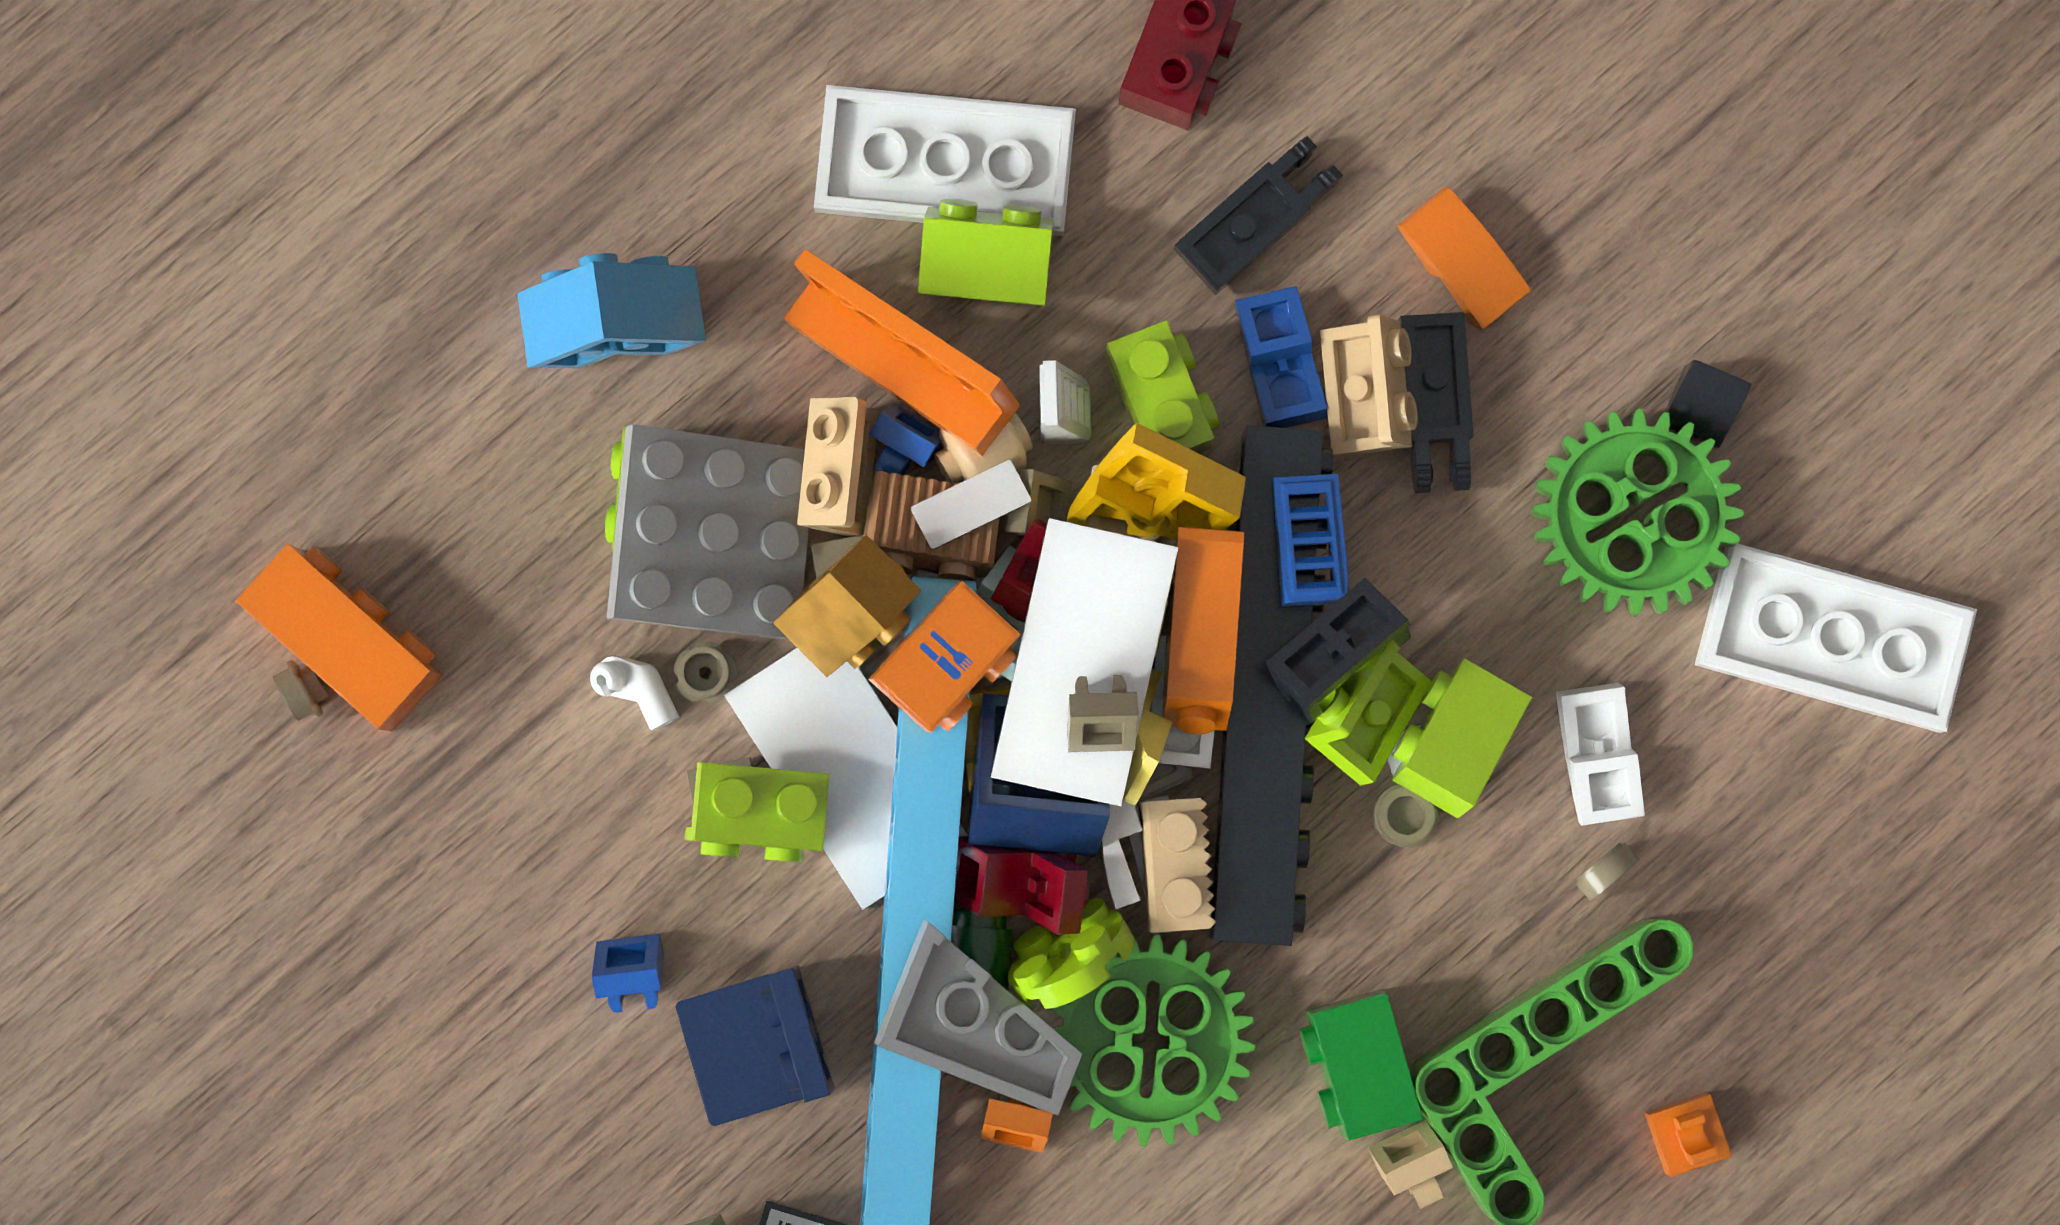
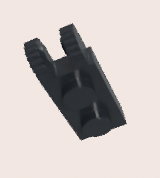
(1253, 218)
(1441, 393)

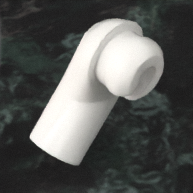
(635, 682)

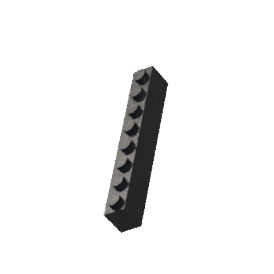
(1265, 733)

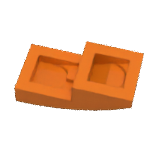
(1464, 257)

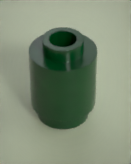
(984, 942)

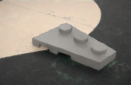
(973, 1028)

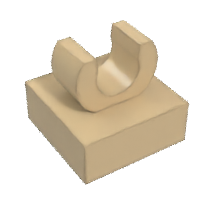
(1411, 1162)

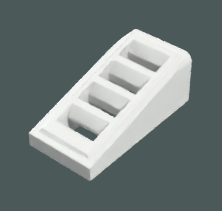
(1063, 405)

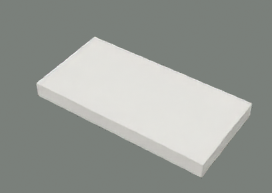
(909, 150)
(1091, 616)
(1836, 637)
(834, 729)

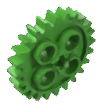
(1608, 464)
(1208, 1042)

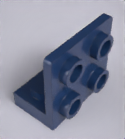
(755, 1046)

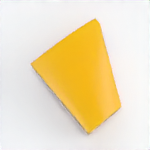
(1159, 488)

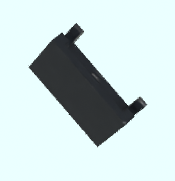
(1336, 646)

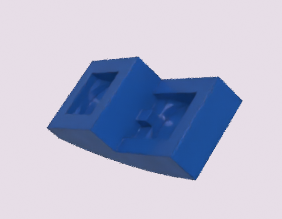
(1281, 358)

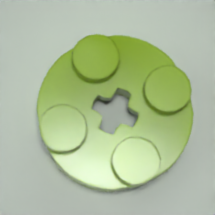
(1069, 965)

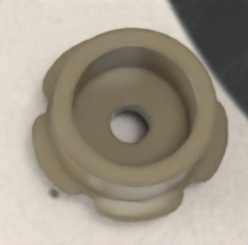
(692, 661)
(301, 690)

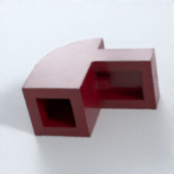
(1022, 882)

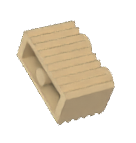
(1176, 865)

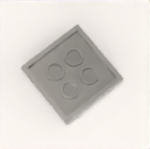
(707, 532)

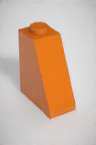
(1202, 629)

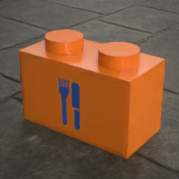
(946, 659)

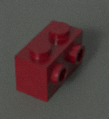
(1175, 59)

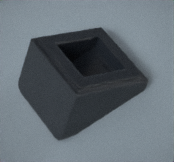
(1707, 400)

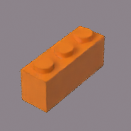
(341, 635)

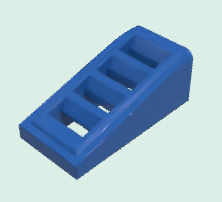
(1312, 592)

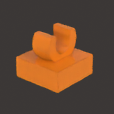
(1016, 1125)
(1688, 1134)

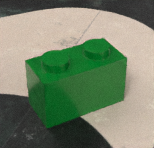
(1361, 1066)

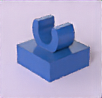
(906, 439)
(628, 968)

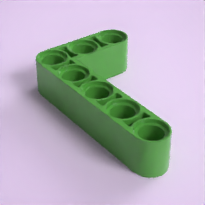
(1528, 1048)

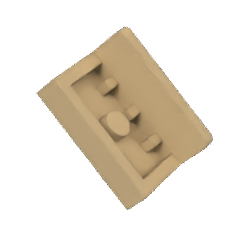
(1368, 387)
(837, 465)

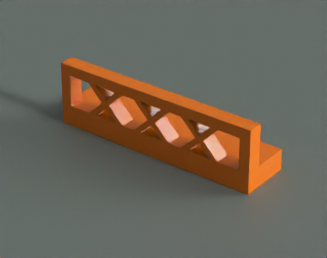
(900, 355)

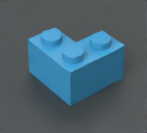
(610, 311)

